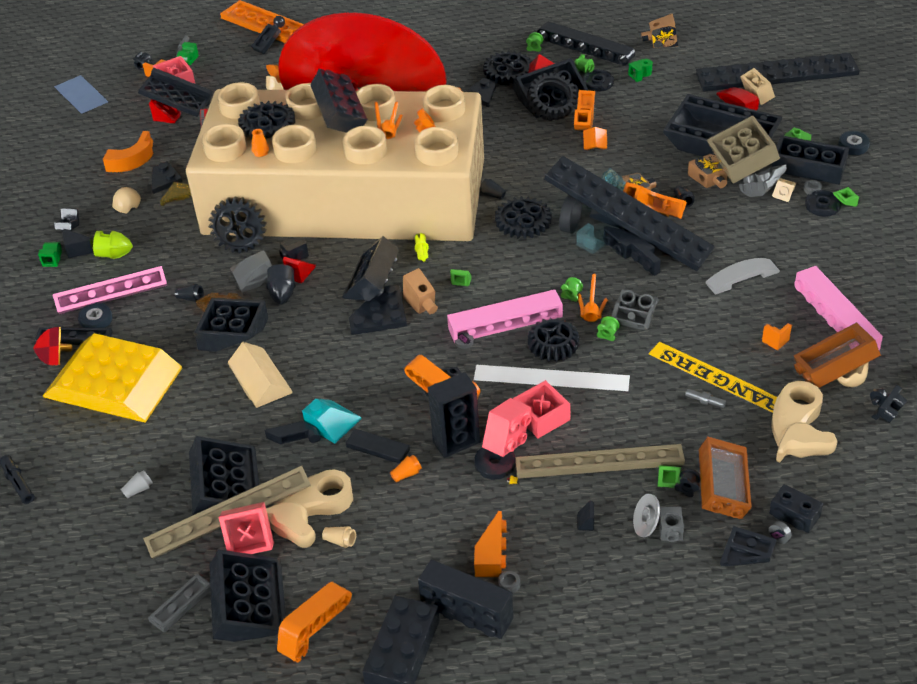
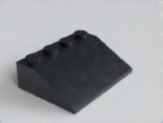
(549, 95)
(220, 471)
(246, 596)

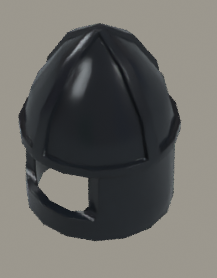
(280, 282)

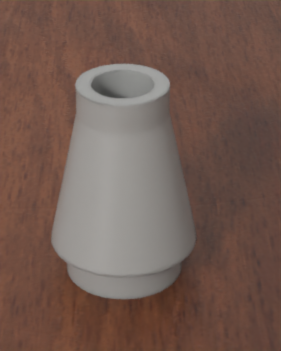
(136, 484)

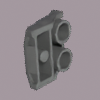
(761, 181)
(251, 271)
(634, 309)

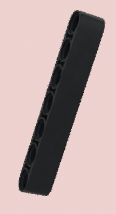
(586, 43)

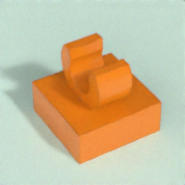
(424, 120)

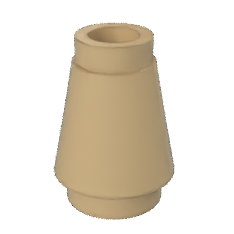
(340, 536)

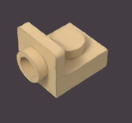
(783, 189)

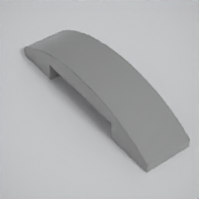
(740, 271)

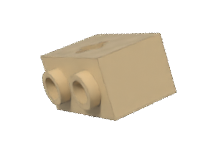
(758, 85)

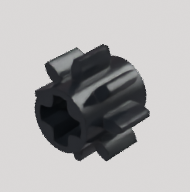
(141, 58)

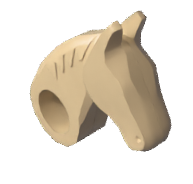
(792, 423)
(290, 515)

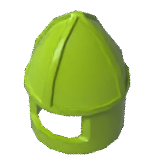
(111, 245)

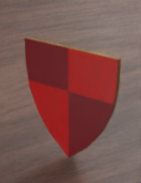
(49, 346)

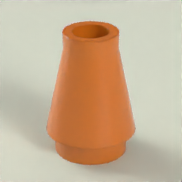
(259, 144)
(407, 468)

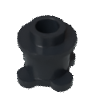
(688, 482)

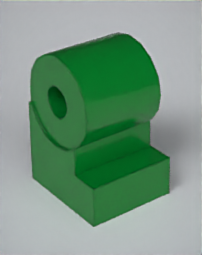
(189, 52)
(642, 68)
(50, 250)

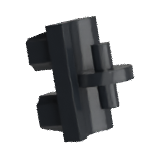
(884, 401)

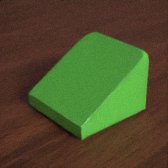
(847, 196)
(460, 277)
(668, 476)

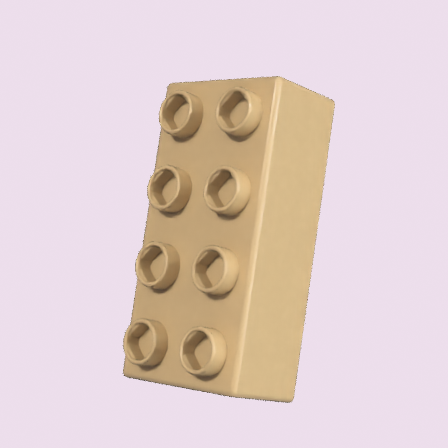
(351, 181)

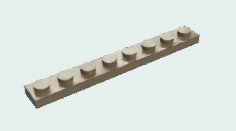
(599, 461)
(208, 520)

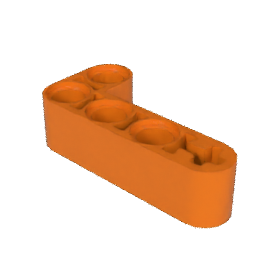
(426, 373)
(309, 618)

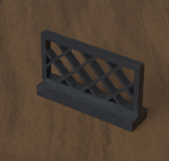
(174, 85)

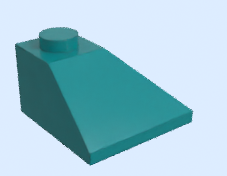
(330, 418)

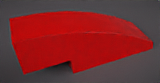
(739, 97)

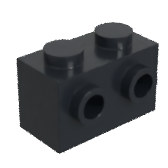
(796, 508)

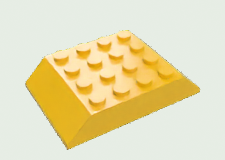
(115, 377)

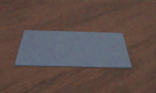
(81, 94)

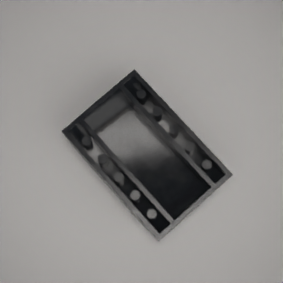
(703, 118)

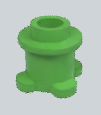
(534, 42)
(584, 64)
(571, 289)
(607, 328)

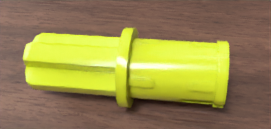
(421, 247)

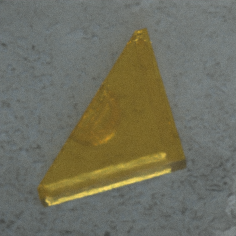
(176, 192)

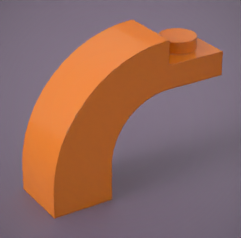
(585, 110)
(131, 157)
(662, 204)

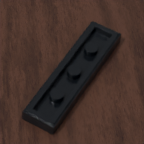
(76, 336)

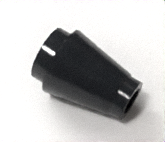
(492, 189)
(684, 194)
(191, 292)

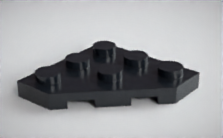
(379, 313)

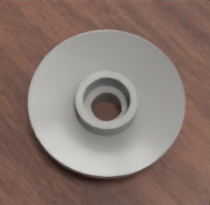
(646, 515)

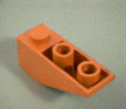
(489, 548)

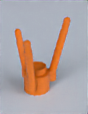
(388, 126)
(591, 311)

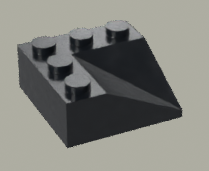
(230, 323)

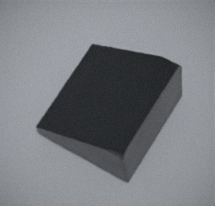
(585, 517)

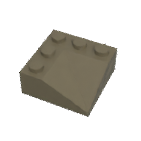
(743, 149)

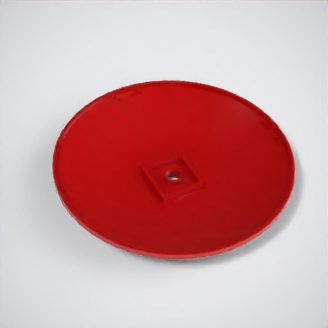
(364, 49)

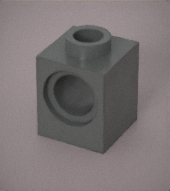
(671, 524)

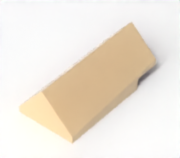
(258, 375)

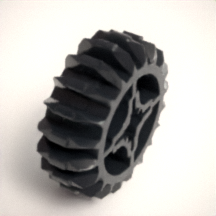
(553, 339)

